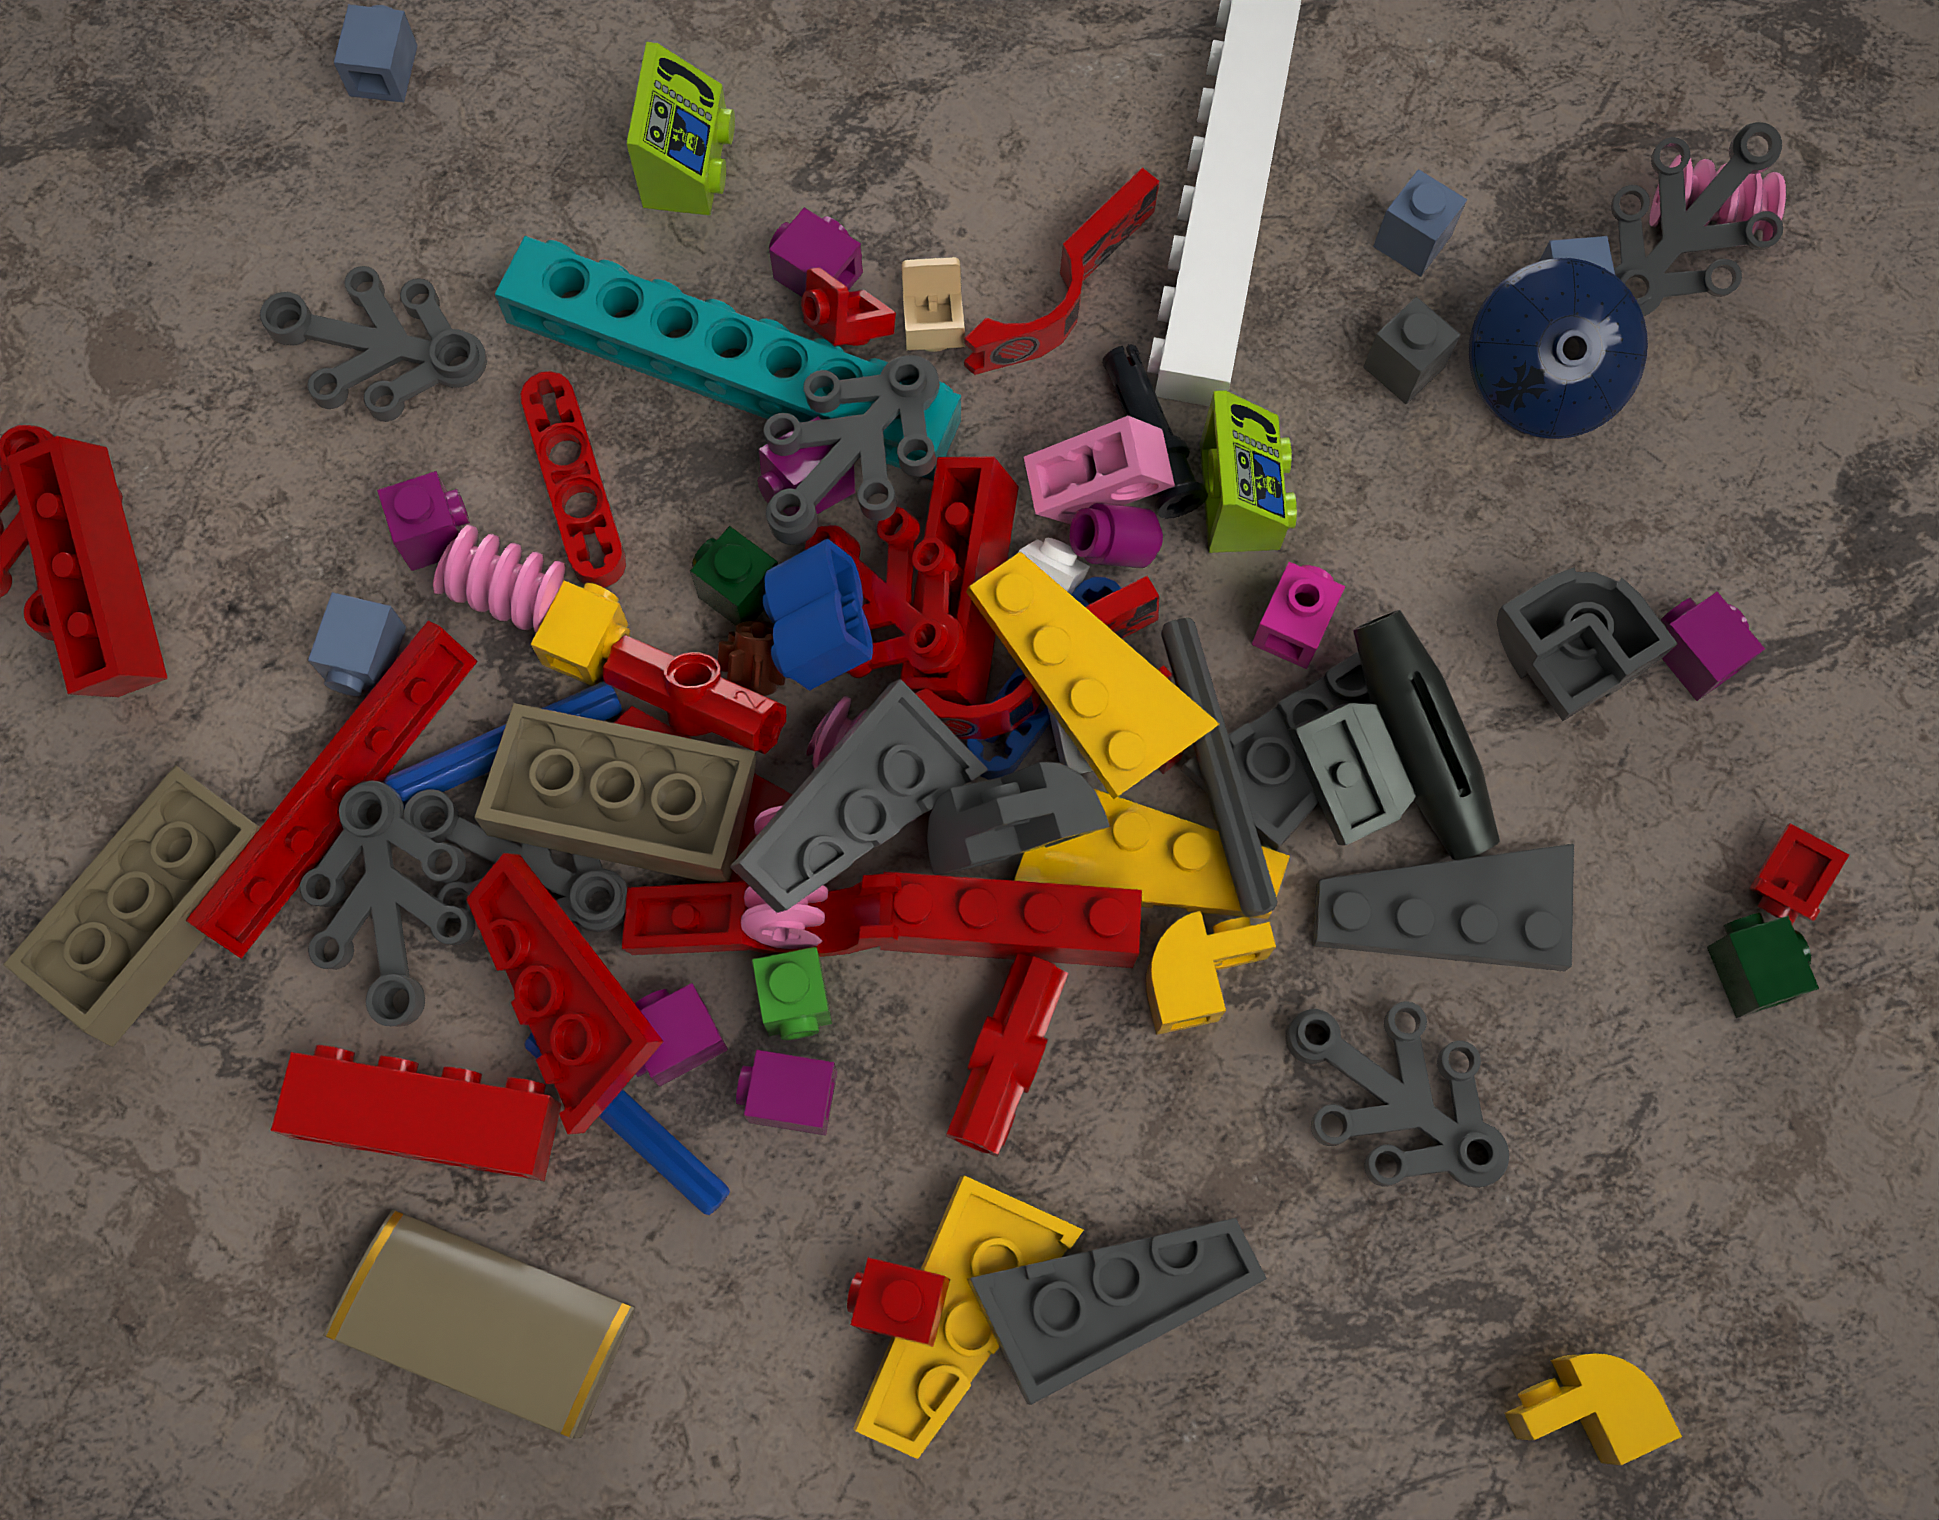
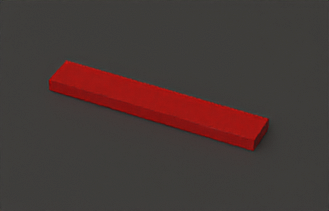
(308, 817)

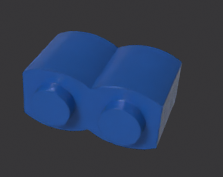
(817, 615)

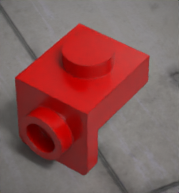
(841, 314)
(1797, 875)
(897, 1301)

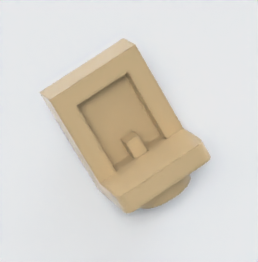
(933, 304)

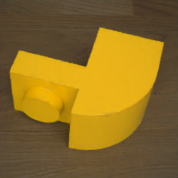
(1183, 968)
(1609, 1396)

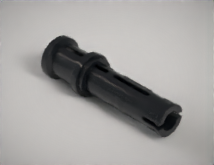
(1141, 402)

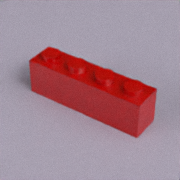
(974, 516)
(86, 568)
(1016, 918)
(417, 1114)

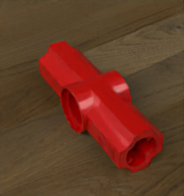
(695, 694)
(1007, 1055)

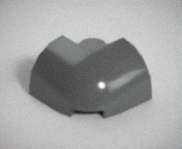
(1581, 637)
(1011, 816)

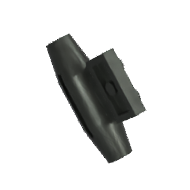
(1398, 749)

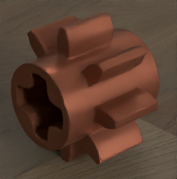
(749, 657)

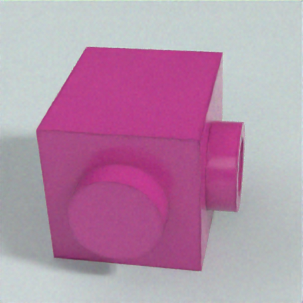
(1298, 614)

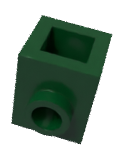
(732, 576)
(1762, 963)

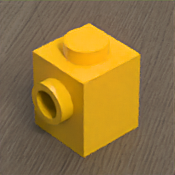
(580, 631)

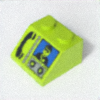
(678, 134)
(1245, 477)

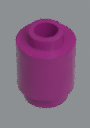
(1116, 535)

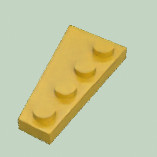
(1094, 683)
(1150, 852)
(922, 1383)

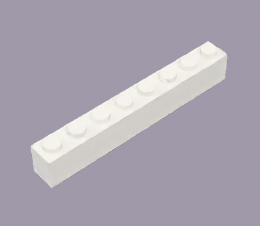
(1227, 200)

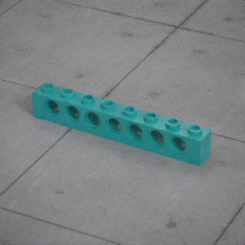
(546, 271)

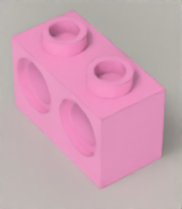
(1100, 466)

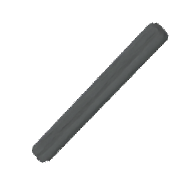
(1221, 773)

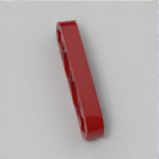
(573, 478)

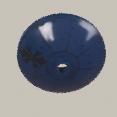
(1520, 342)

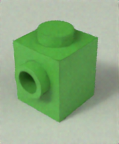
(792, 993)

